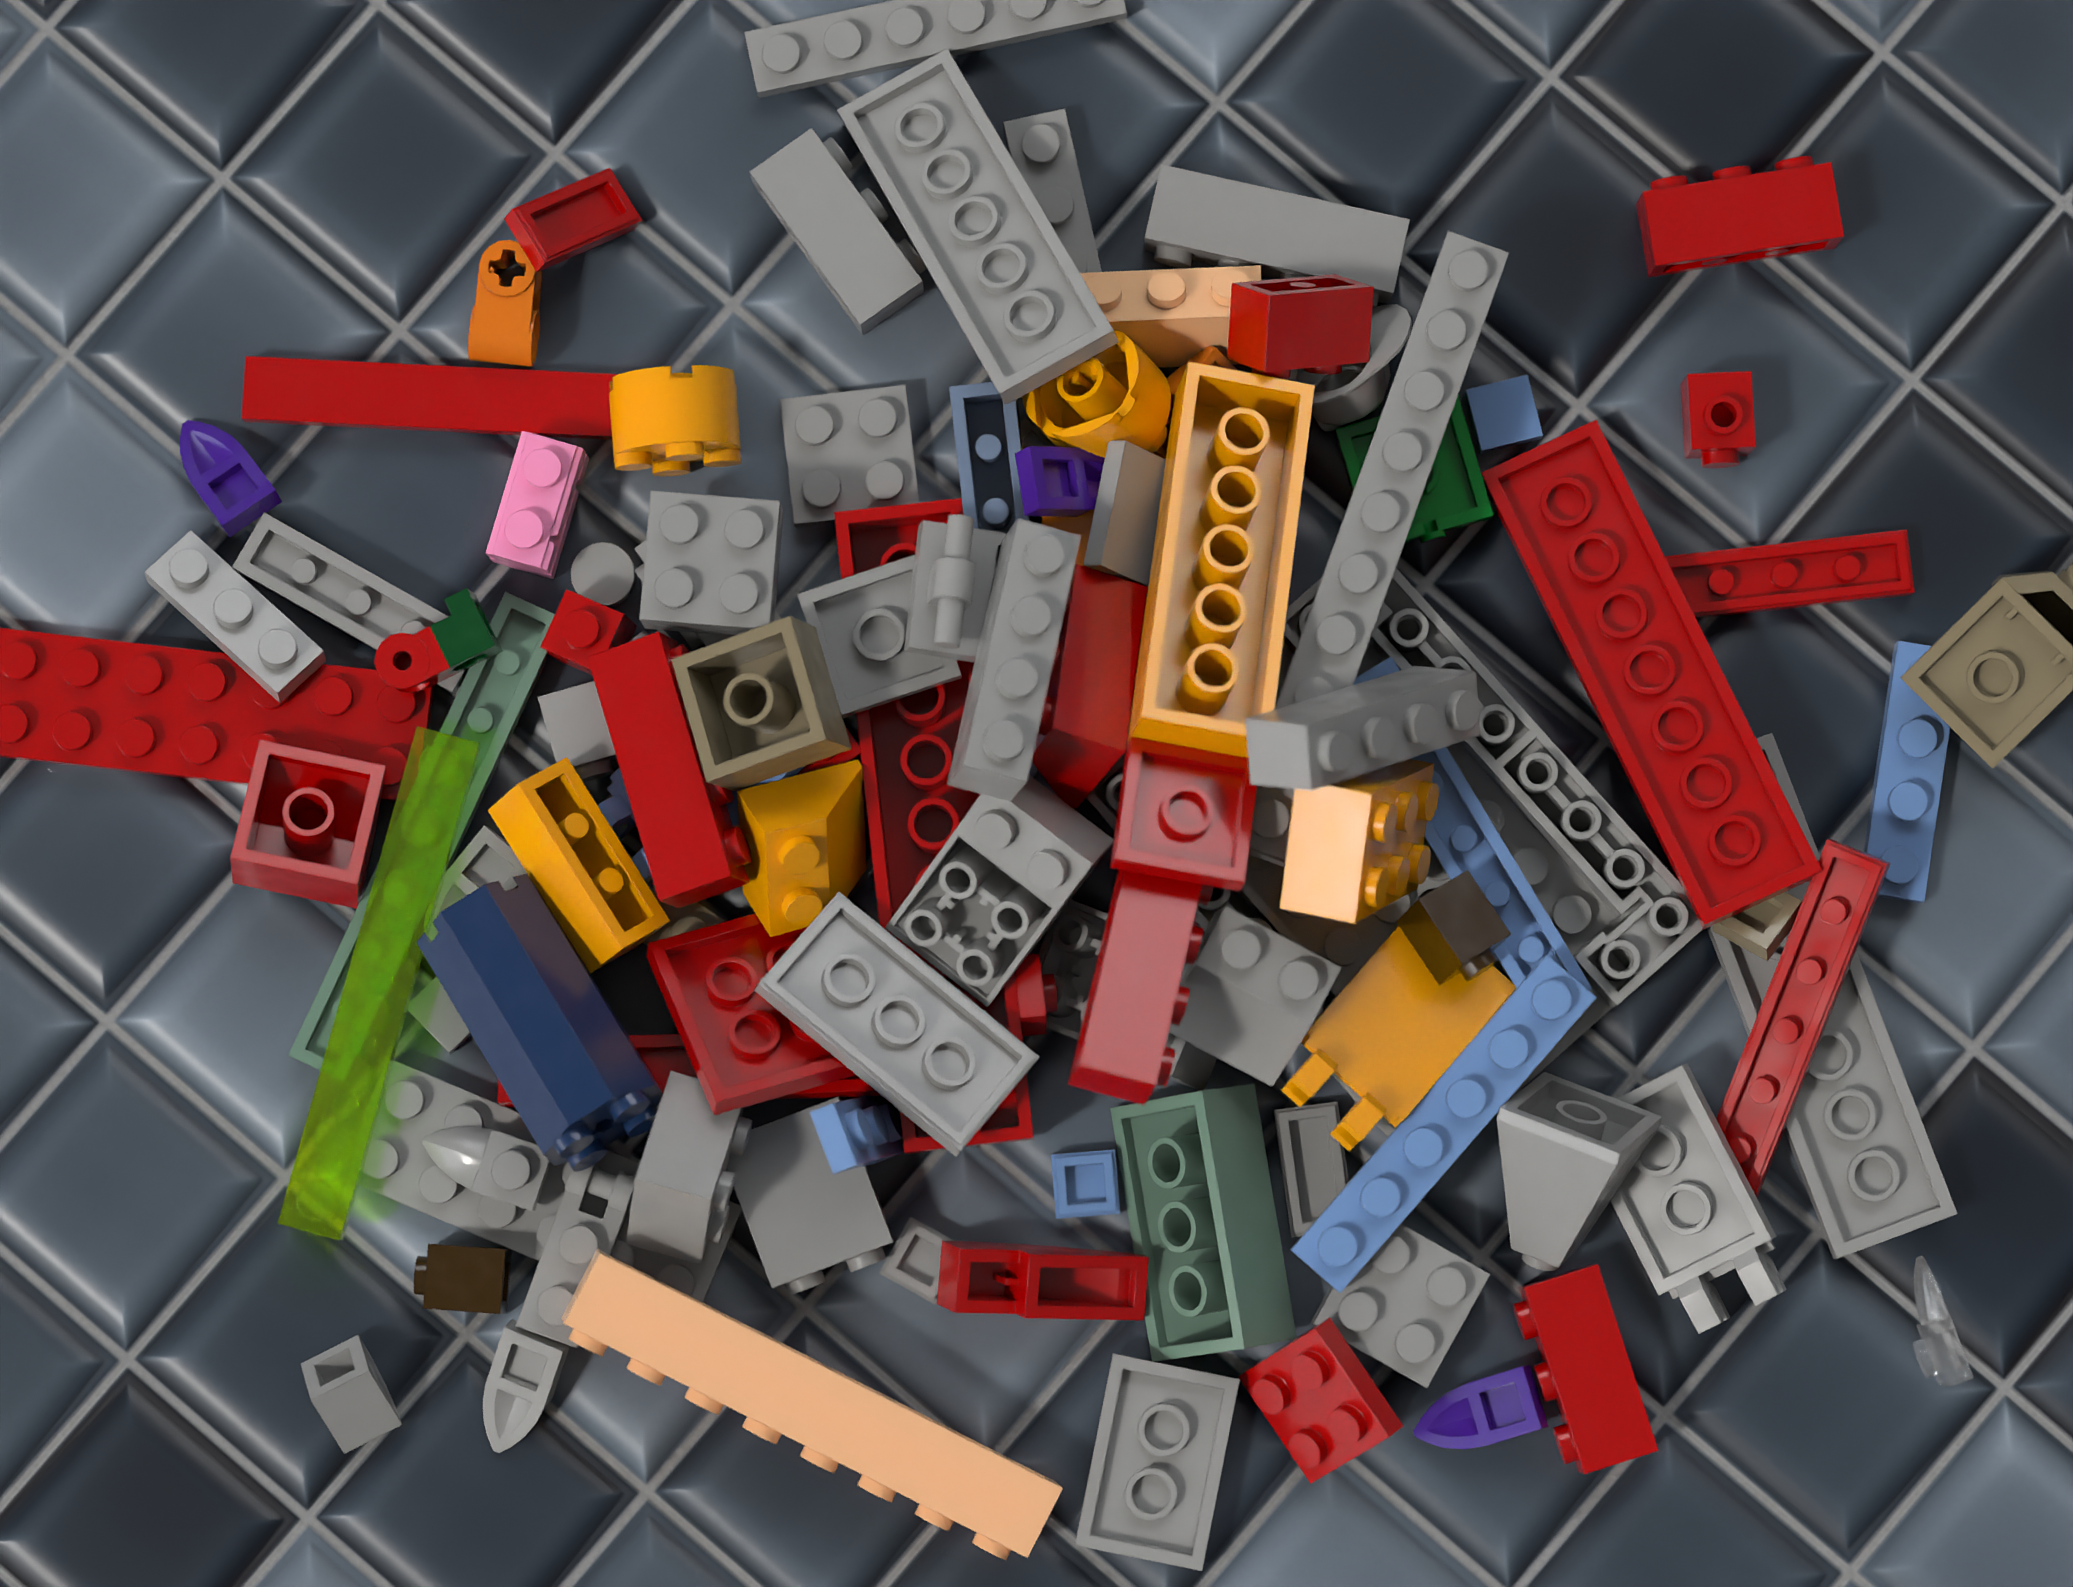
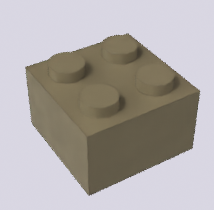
(761, 703)

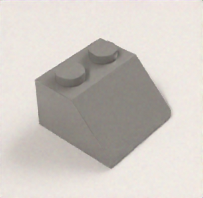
(1252, 995)

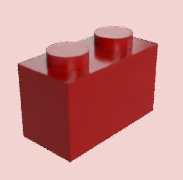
(1300, 324)

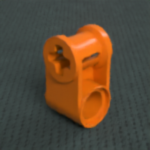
(505, 318)

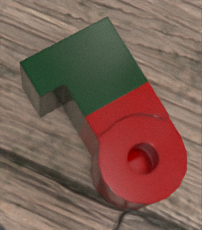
(440, 650)

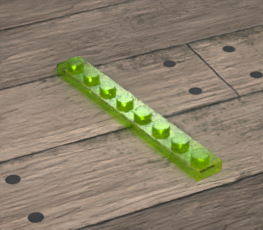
(379, 984)

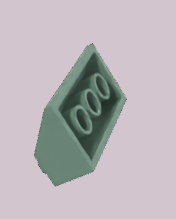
(1205, 1221)

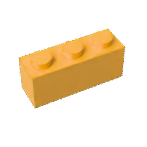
(578, 865)

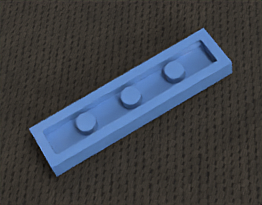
(1906, 783)

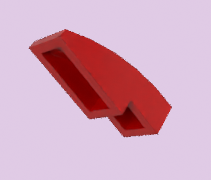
(1042, 1281)

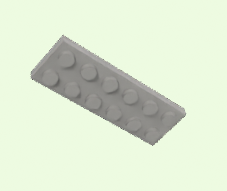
(977, 227)
(405, 1172)

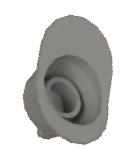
(1360, 386)

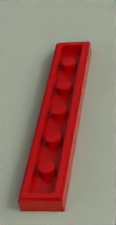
(426, 397)
(1798, 1005)

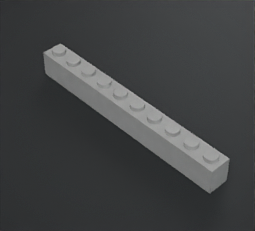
(1385, 498)

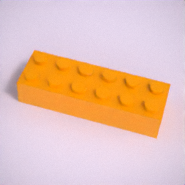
(1221, 558)

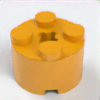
(1105, 400)
(674, 419)

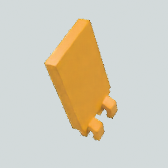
(1393, 1035)

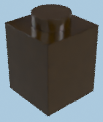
(1455, 929)
(464, 1278)

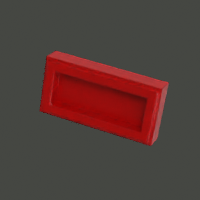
(573, 219)

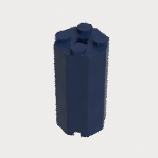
(541, 1022)

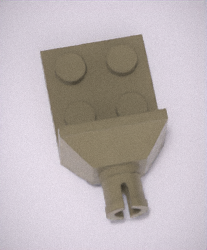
(2002, 662)

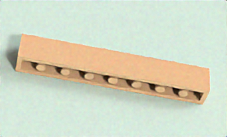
(810, 1404)

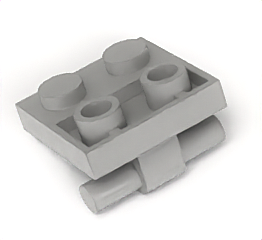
(951, 587)

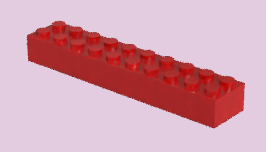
(905, 776)

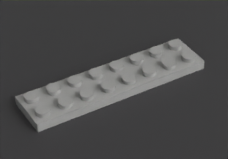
(1855, 1114)

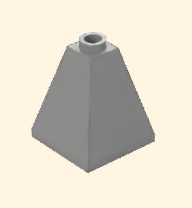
(1564, 1162)

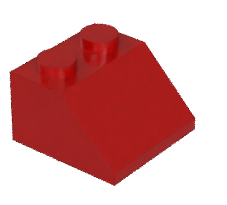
(307, 824)

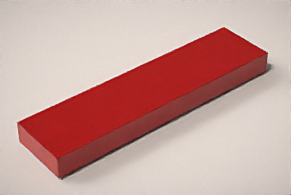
(1795, 574)

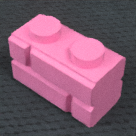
(537, 505)

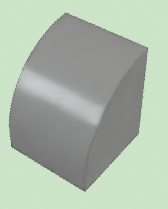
(350, 1394)

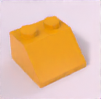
(803, 843)

